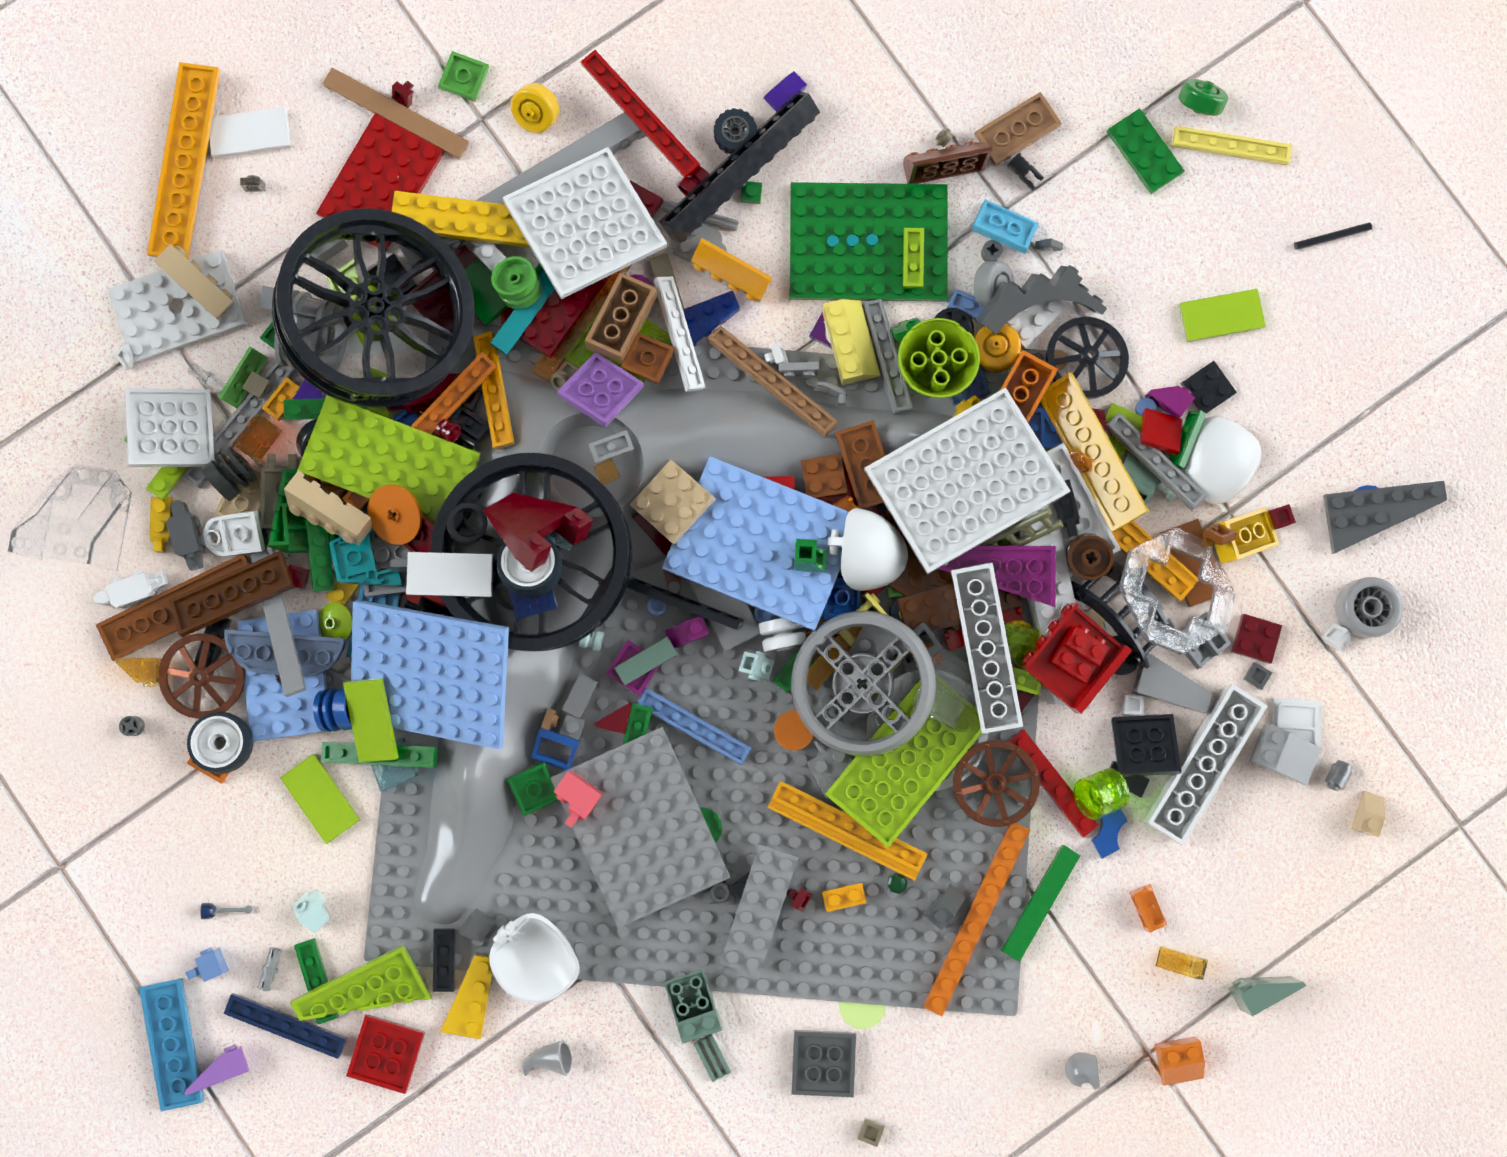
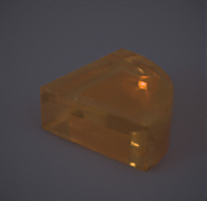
(1079, 461)

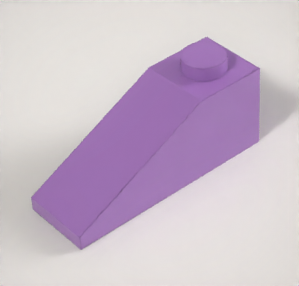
(224, 1067)

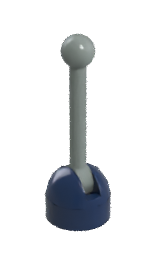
(209, 910)

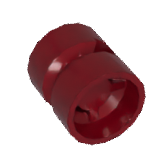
(688, 184)

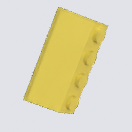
(850, 341)

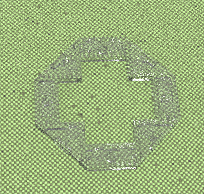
(1144, 607)

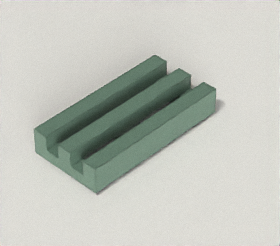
(720, 1074)

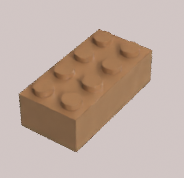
(621, 318)

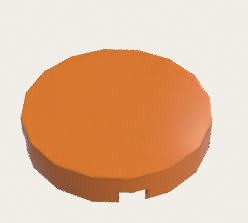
(791, 731)

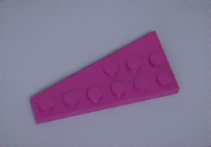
(1017, 569)

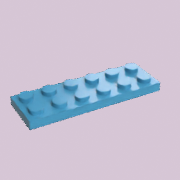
(170, 1043)

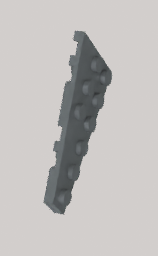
(1364, 513)

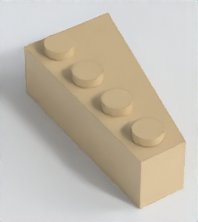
(193, 281)
(326, 510)

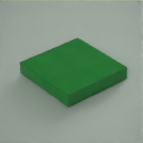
(533, 788)

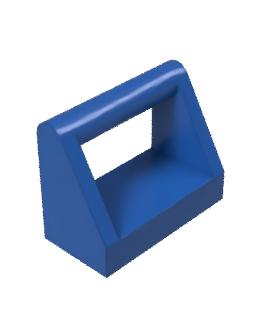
(554, 736)

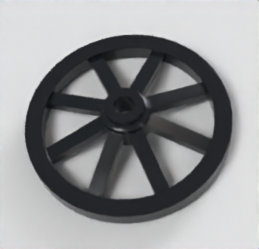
(1084, 359)

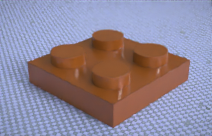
(648, 358)
(824, 476)

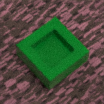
(751, 192)

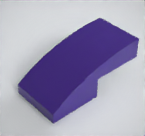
(785, 91)

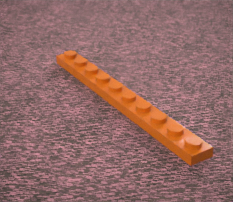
(443, 407)
(976, 919)

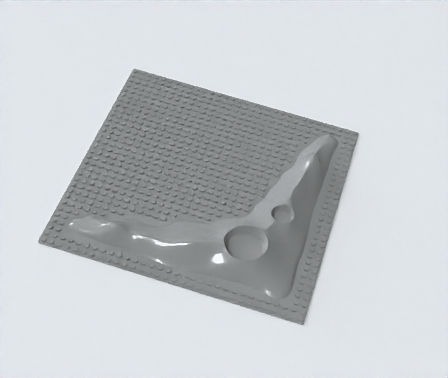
(461, 840)

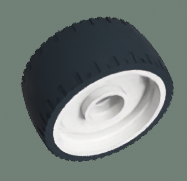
(525, 582)
(204, 739)

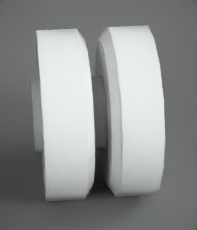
(782, 633)

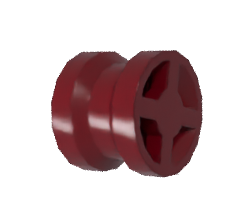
(447, 430)

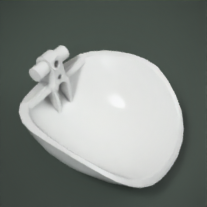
(1222, 459)
(871, 550)
(533, 959)

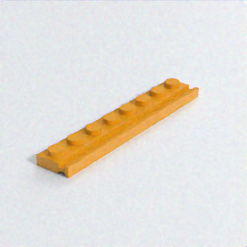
(1172, 577)
(845, 830)

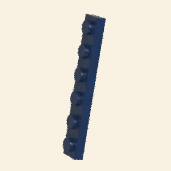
(285, 1025)

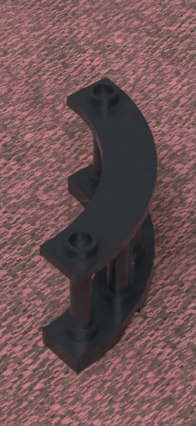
(1115, 620)

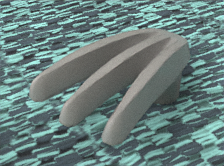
(832, 390)

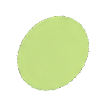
(861, 1015)

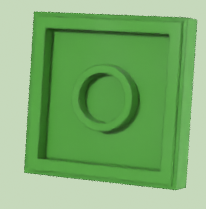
(463, 76)

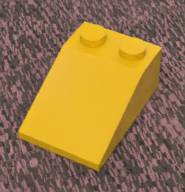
(1254, 535)

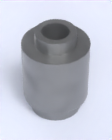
(1338, 775)

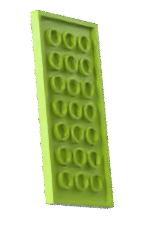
(371, 451)
(892, 787)

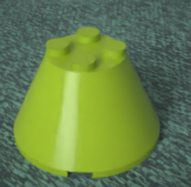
(938, 358)

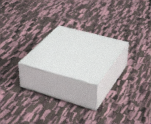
(1132, 704)

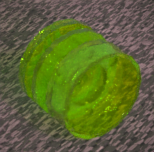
(1101, 793)

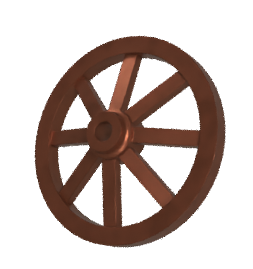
(206, 676)
(1001, 787)

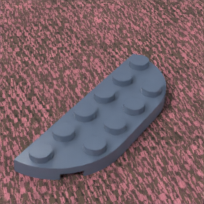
(256, 652)

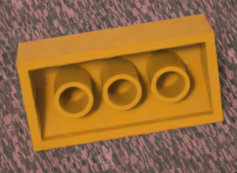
(731, 270)

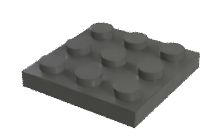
(823, 1063)

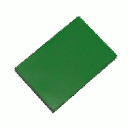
(486, 299)

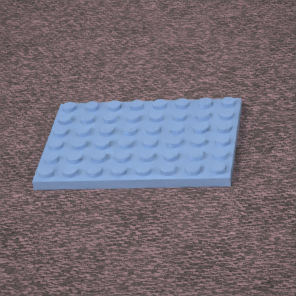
(749, 543)
(436, 671)

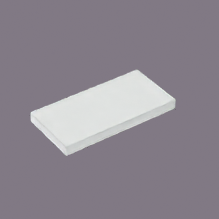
(249, 132)
(449, 574)

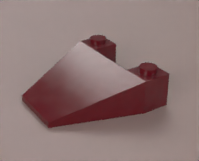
(527, 519)

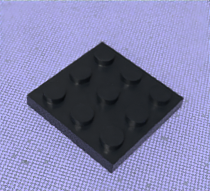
(1146, 745)

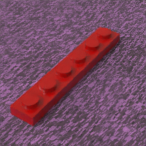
(1054, 785)

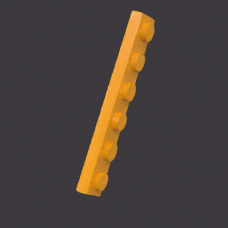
(495, 395)

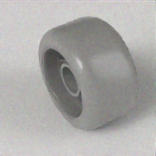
(1383, 604)

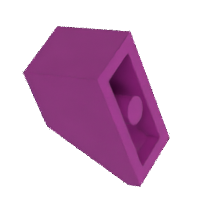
(1171, 399)
(687, 632)

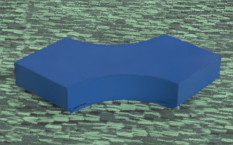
(1107, 839)

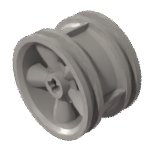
(307, 311)

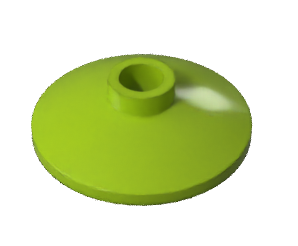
(341, 620)

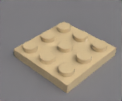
(672, 502)

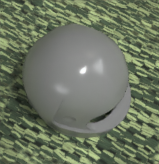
(1082, 1069)

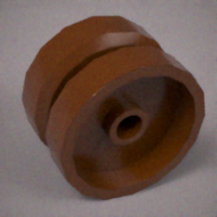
(1101, 558)

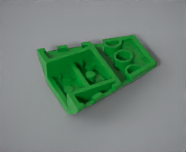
(287, 529)

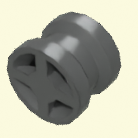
(988, 253)
(127, 727)

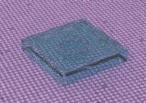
(393, 775)

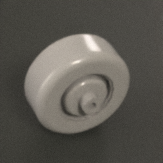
(989, 278)

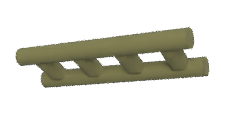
(1025, 525)

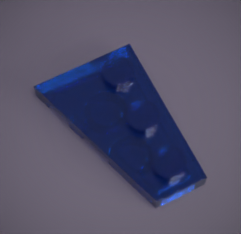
(709, 314)

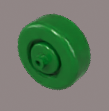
(1203, 97)

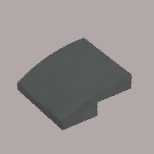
(1205, 652)

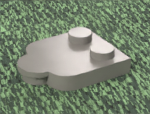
(687, 248)

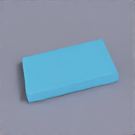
(1005, 226)

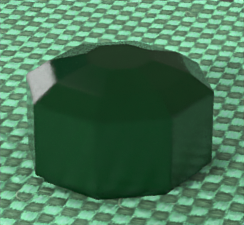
(897, 883)

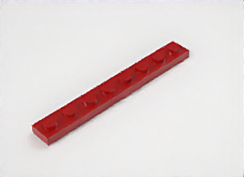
(640, 114)

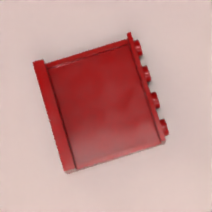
(1060, 683)

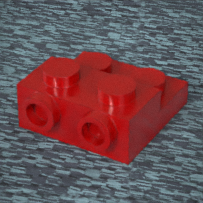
(1079, 653)

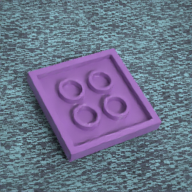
(600, 389)

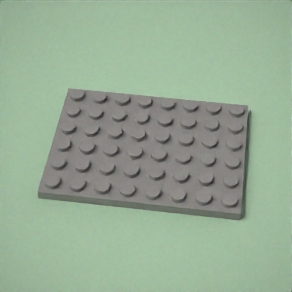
(646, 829)

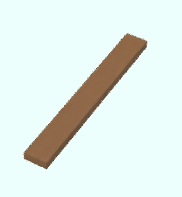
(395, 112)
(772, 381)

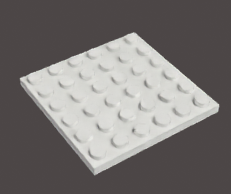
(584, 222)

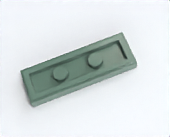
(646, 661)

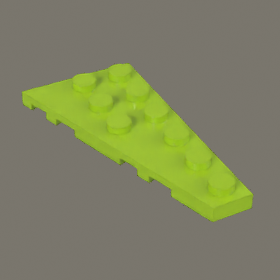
(373, 985)

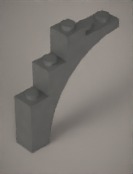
(1012, 299)

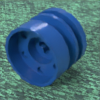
(331, 710)

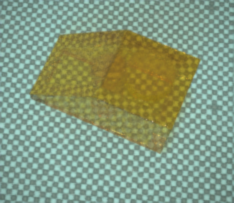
(141, 669)
(1181, 963)

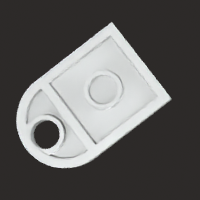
(236, 534)

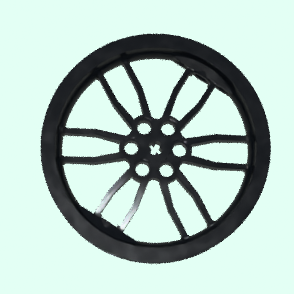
(370, 226)
(609, 590)

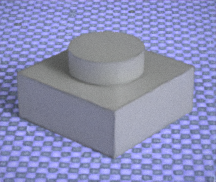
(572, 727)

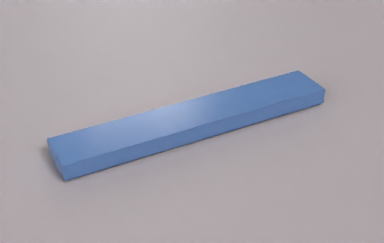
(695, 726)

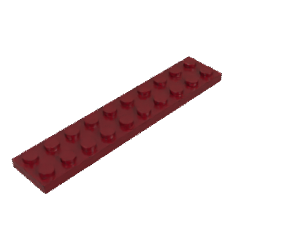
(560, 315)

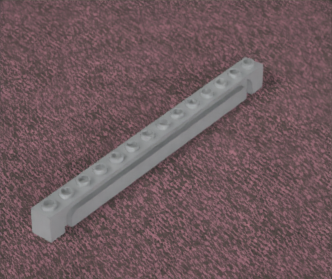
(614, 134)

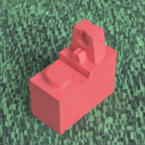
(579, 794)

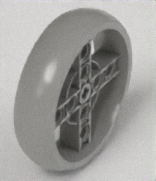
(821, 723)

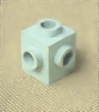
(756, 665)

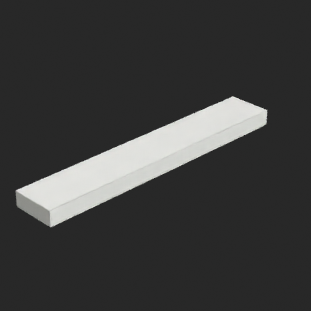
(679, 333)

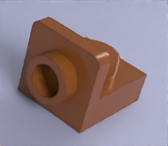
(1218, 535)

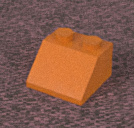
(1180, 1060)

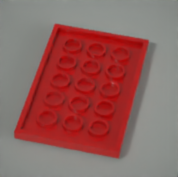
(380, 164)

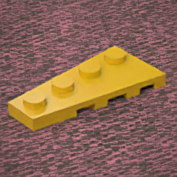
(470, 1004)

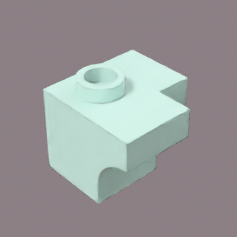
(310, 910)

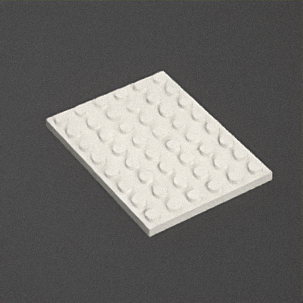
(966, 480)

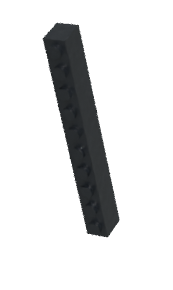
(739, 167)

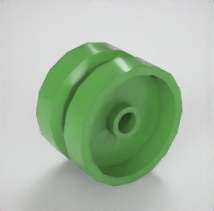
(516, 282)

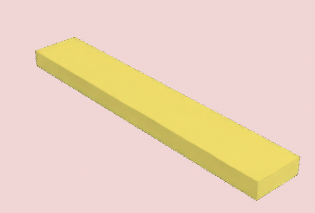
(1231, 145)

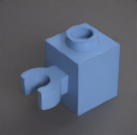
(209, 965)

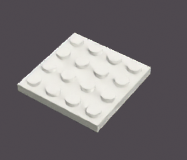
(169, 427)

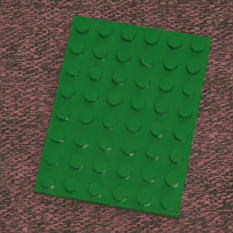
(866, 270)

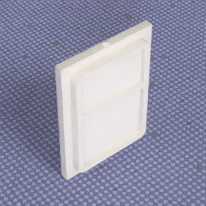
(1299, 718)

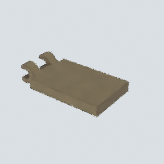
(270, 487)

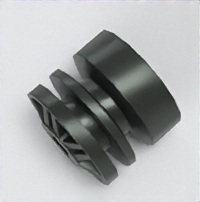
(229, 473)

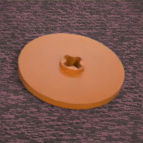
(405, 524)

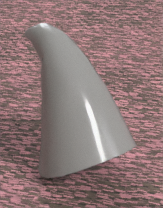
(553, 1057)

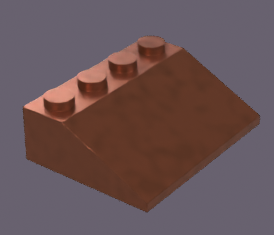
(946, 162)

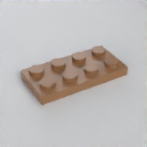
(1018, 128)

